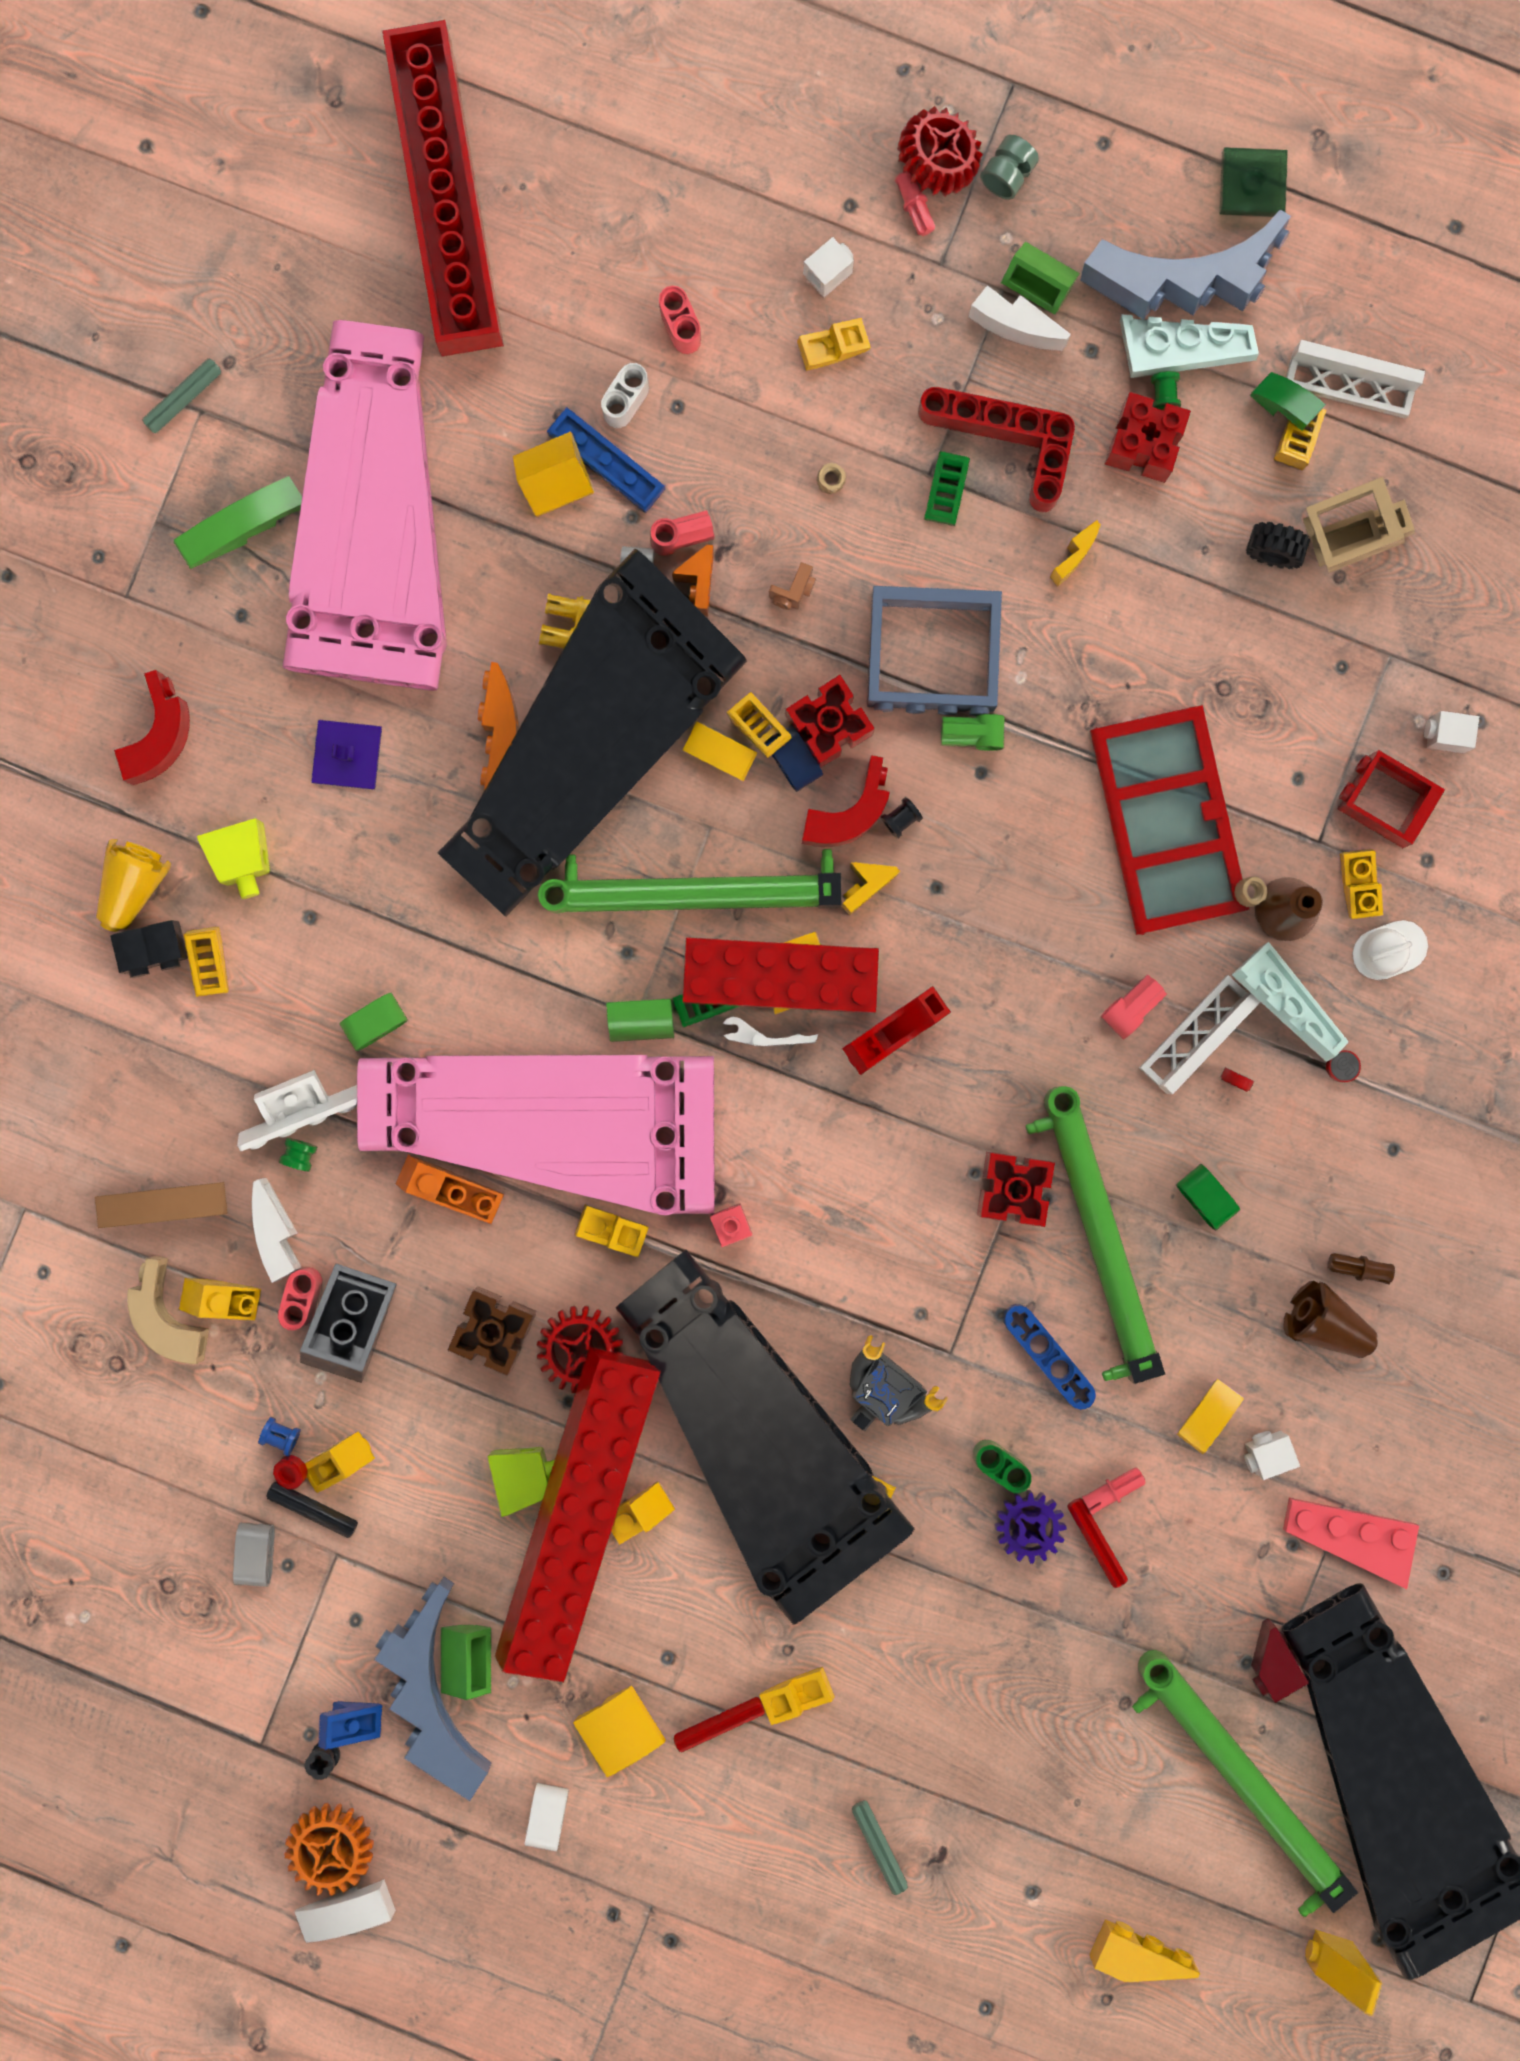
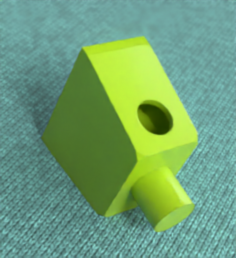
(519, 1477)

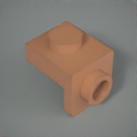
(801, 586)

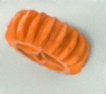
(353, 1863)

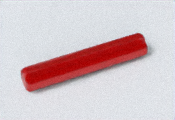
(1097, 1543)
(719, 1724)

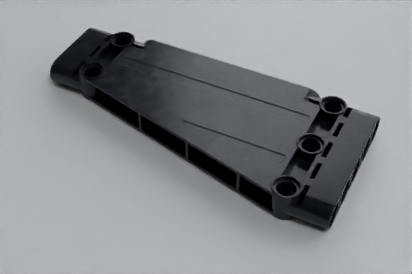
(594, 728)
(763, 1444)
(1404, 1790)

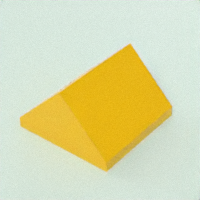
(552, 474)

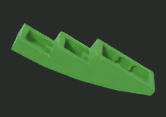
(238, 522)

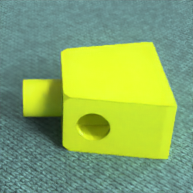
(238, 855)

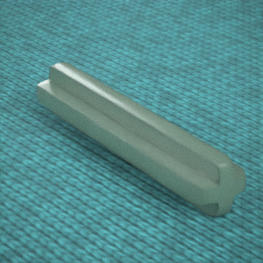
(182, 395)
(879, 1847)

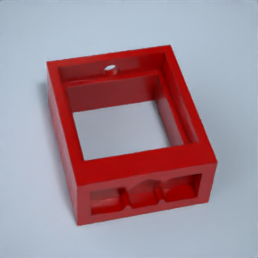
(1429, 796)

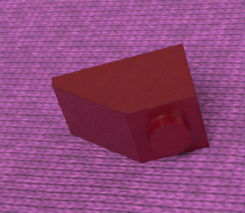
(1275, 1665)

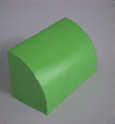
(1039, 277)
(640, 1020)
(466, 1661)

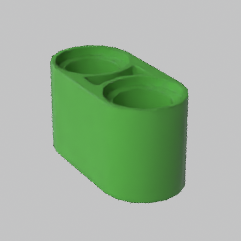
(373, 1021)

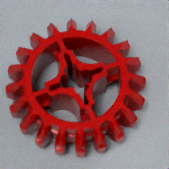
(930, 134)
(567, 1341)

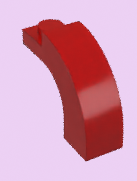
(165, 739)
(843, 827)
(896, 1030)

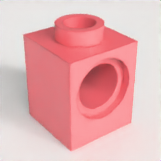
(731, 1225)

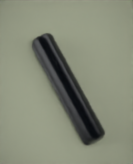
(312, 1510)

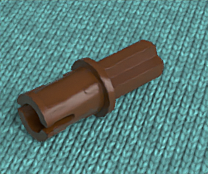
(1361, 1268)

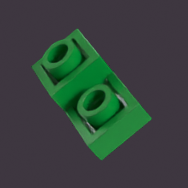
(1289, 398)

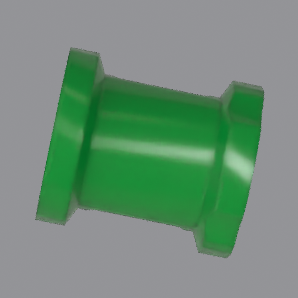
(1165, 389)

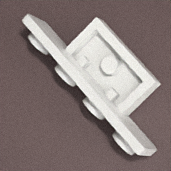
(294, 1106)

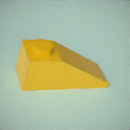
(1344, 1969)

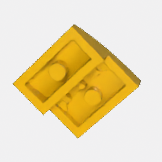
(619, 1731)

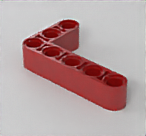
(1010, 431)

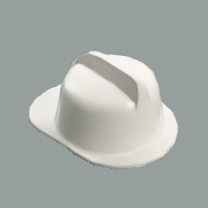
(1390, 950)

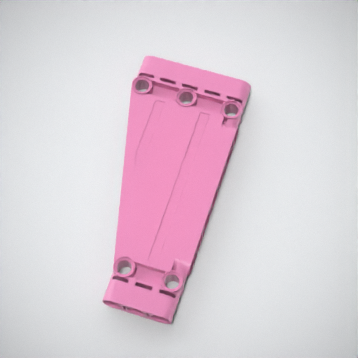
(367, 520)
(552, 1121)

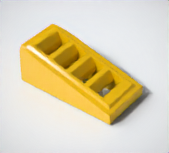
(1291, 456)
(745, 708)
(195, 963)

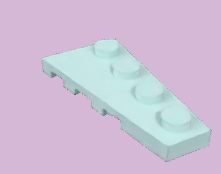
(1175, 346)

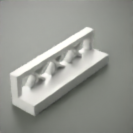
(1359, 368)
(1207, 1045)

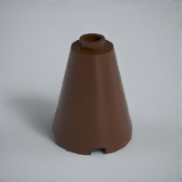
(1289, 909)
(1328, 1322)

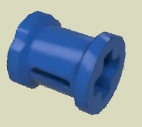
(286, 1445)

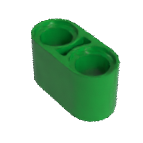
(1208, 1197)
(1002, 1466)

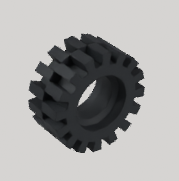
(1278, 545)

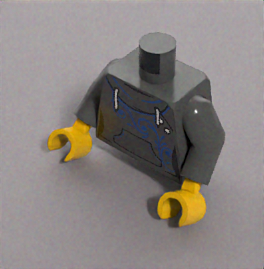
(887, 1390)

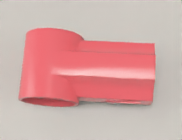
(685, 532)
(1128, 1012)

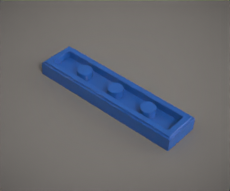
(609, 461)

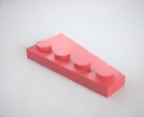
(1364, 1539)

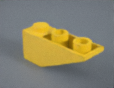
(1138, 1958)

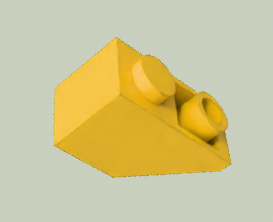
(219, 1299)

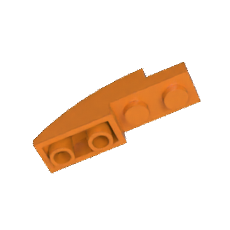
(498, 716)

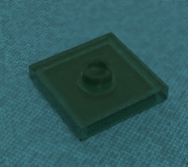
(1253, 181)

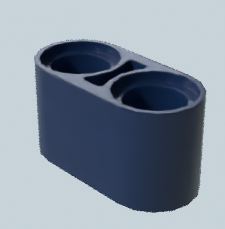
(796, 760)

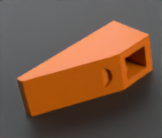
(448, 1189)

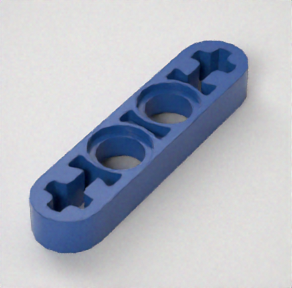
(1049, 1356)

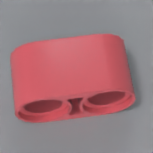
(680, 319)
(295, 1296)

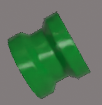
(298, 1154)

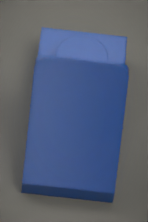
(349, 1724)

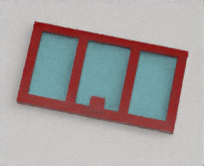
(1168, 819)

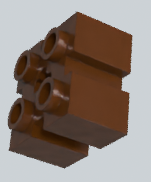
(474, 1337)

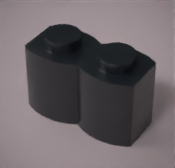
(149, 947)

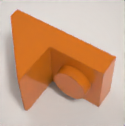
(699, 571)

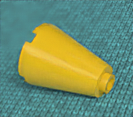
(127, 883)

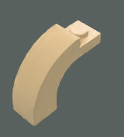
(154, 1322)

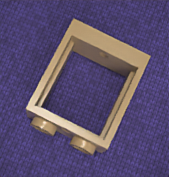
(1388, 515)

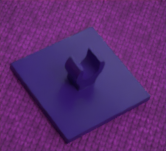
(346, 754)

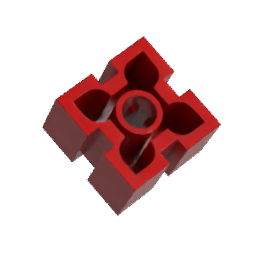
(1130, 443)
(835, 702)
(1028, 1205)

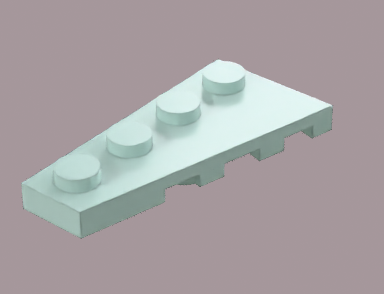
(1286, 997)

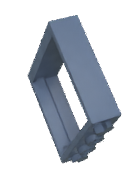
(934, 599)

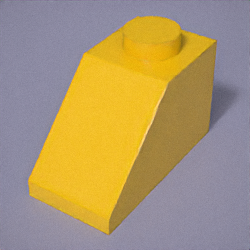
(339, 1462)

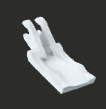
(750, 1036)

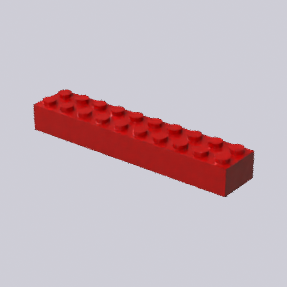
(442, 188)
(576, 1515)

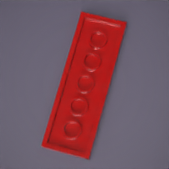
(780, 975)

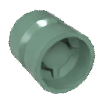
(1012, 164)

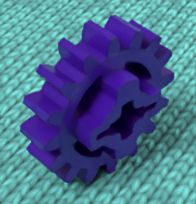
(1039, 1517)

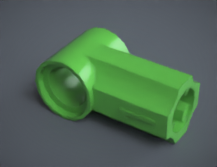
(982, 732)

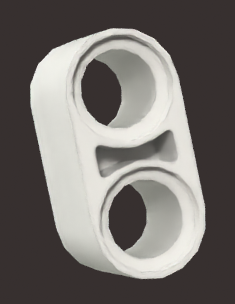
(627, 396)
(546, 1817)

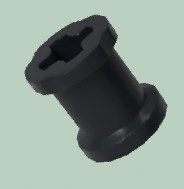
(901, 817)
(318, 1769)

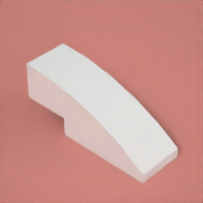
(1017, 322)
(271, 1232)
(346, 1912)

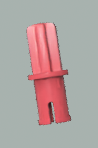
(915, 204)
(1114, 1490)

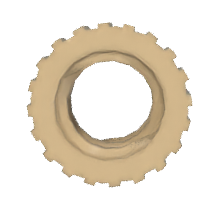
(836, 469)
(1259, 888)

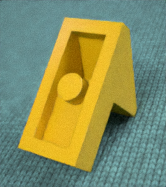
(873, 877)
(641, 1512)

